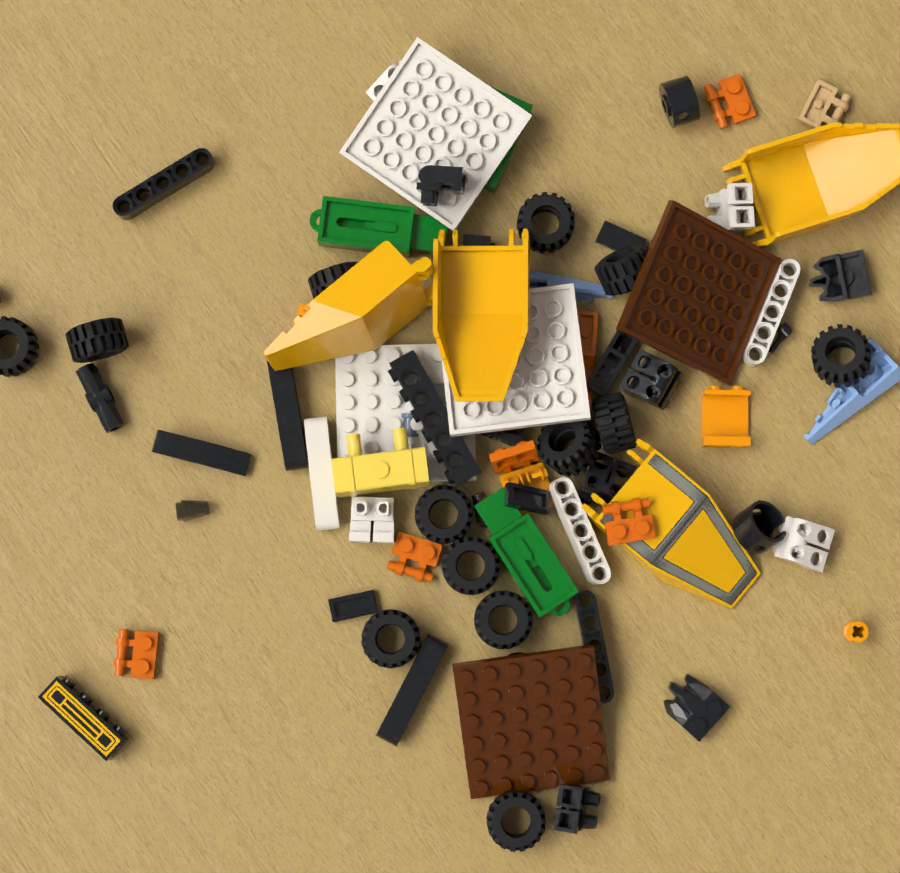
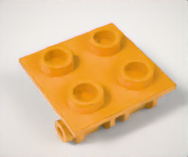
(532, 476)

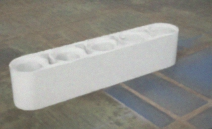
(777, 303)
(321, 473)
(588, 539)

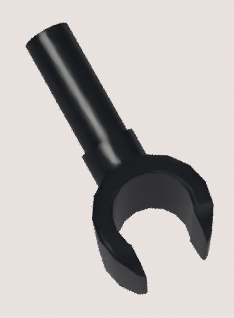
(784, 331)

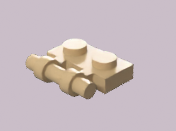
(818, 104)

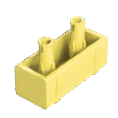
(380, 471)

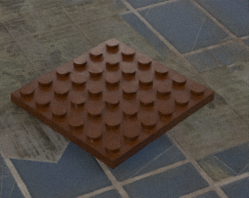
(698, 293)
(531, 721)

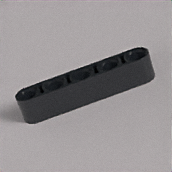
(175, 183)
(288, 418)
(597, 634)
(412, 689)

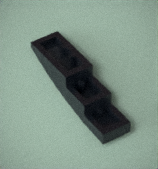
(611, 363)
(201, 452)

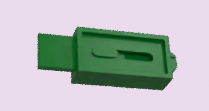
(367, 224)
(527, 556)

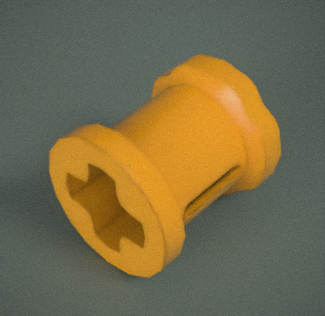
(863, 632)

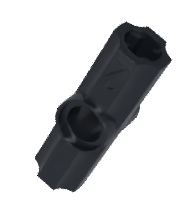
(100, 397)

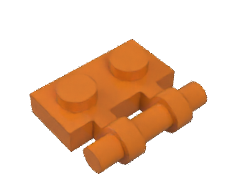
(736, 99)
(520, 455)
(628, 529)
(418, 550)
(144, 654)

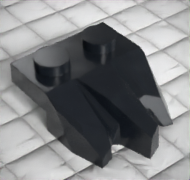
(842, 277)
(695, 706)

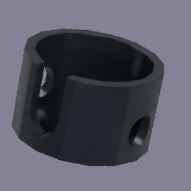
(679, 97)
(756, 529)

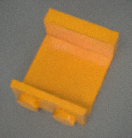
(725, 417)

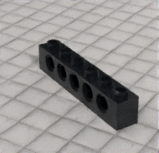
(411, 364)

